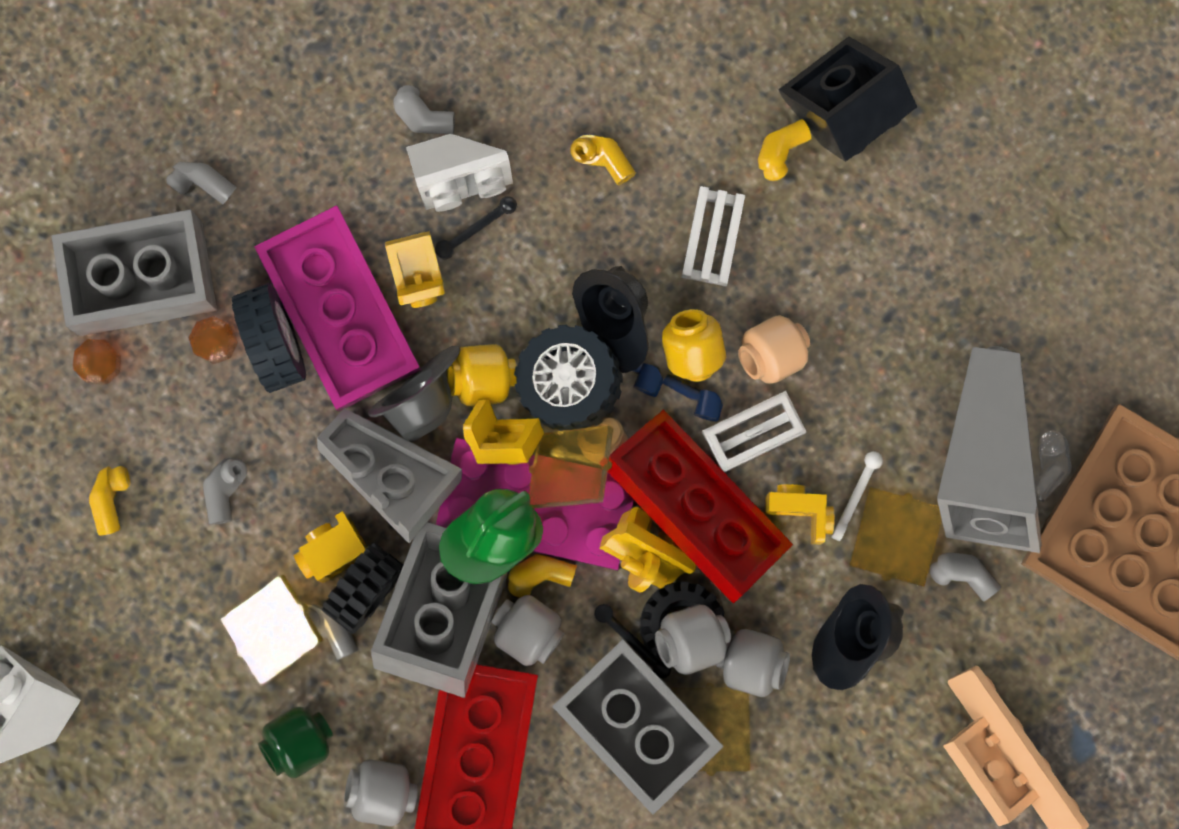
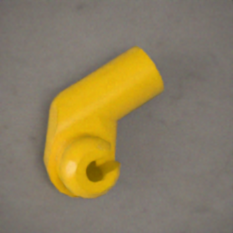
(605, 153)

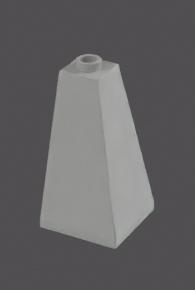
(988, 469)

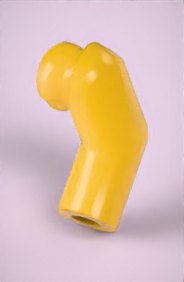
(777, 146)
(103, 495)
(536, 570)

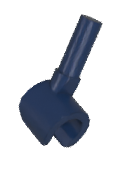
(648, 380)
(708, 402)

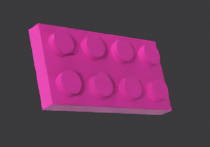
(337, 308)
(568, 531)

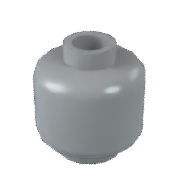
(527, 630)
(692, 639)
(754, 663)
(380, 793)

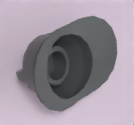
(422, 400)

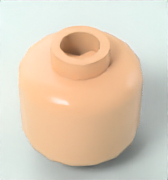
(774, 349)

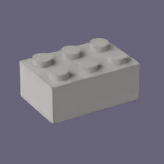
(134, 273)
(434, 620)
(637, 726)

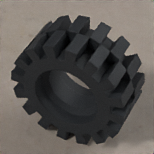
(363, 588)
(667, 598)

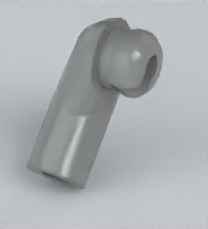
(418, 116)
(201, 175)
(338, 637)

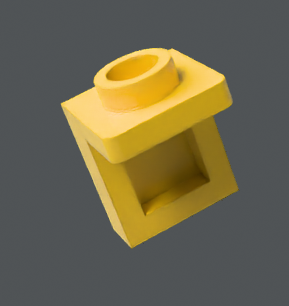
(415, 269)
(500, 440)
(792, 501)

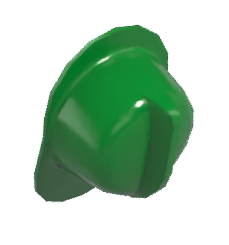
(491, 536)

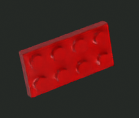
(698, 506)
(477, 752)

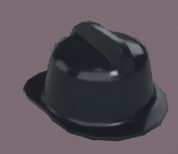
(614, 309)
(856, 637)

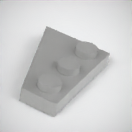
(389, 471)

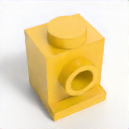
(330, 549)

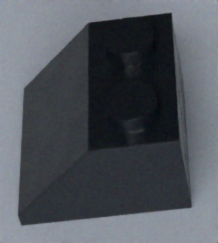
(849, 97)

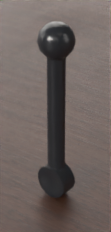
(445, 249)
(604, 614)

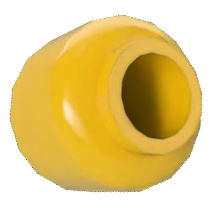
(693, 345)
(481, 374)

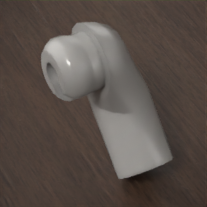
(220, 486)
(964, 568)

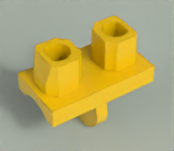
(643, 554)

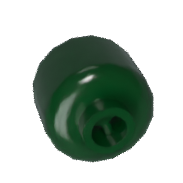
(295, 742)

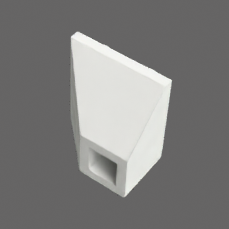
(457, 169)
(31, 706)

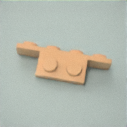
(1003, 760)

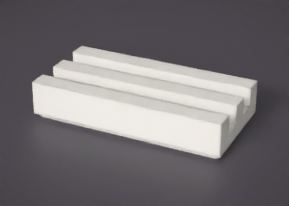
(720, 199)
(789, 415)

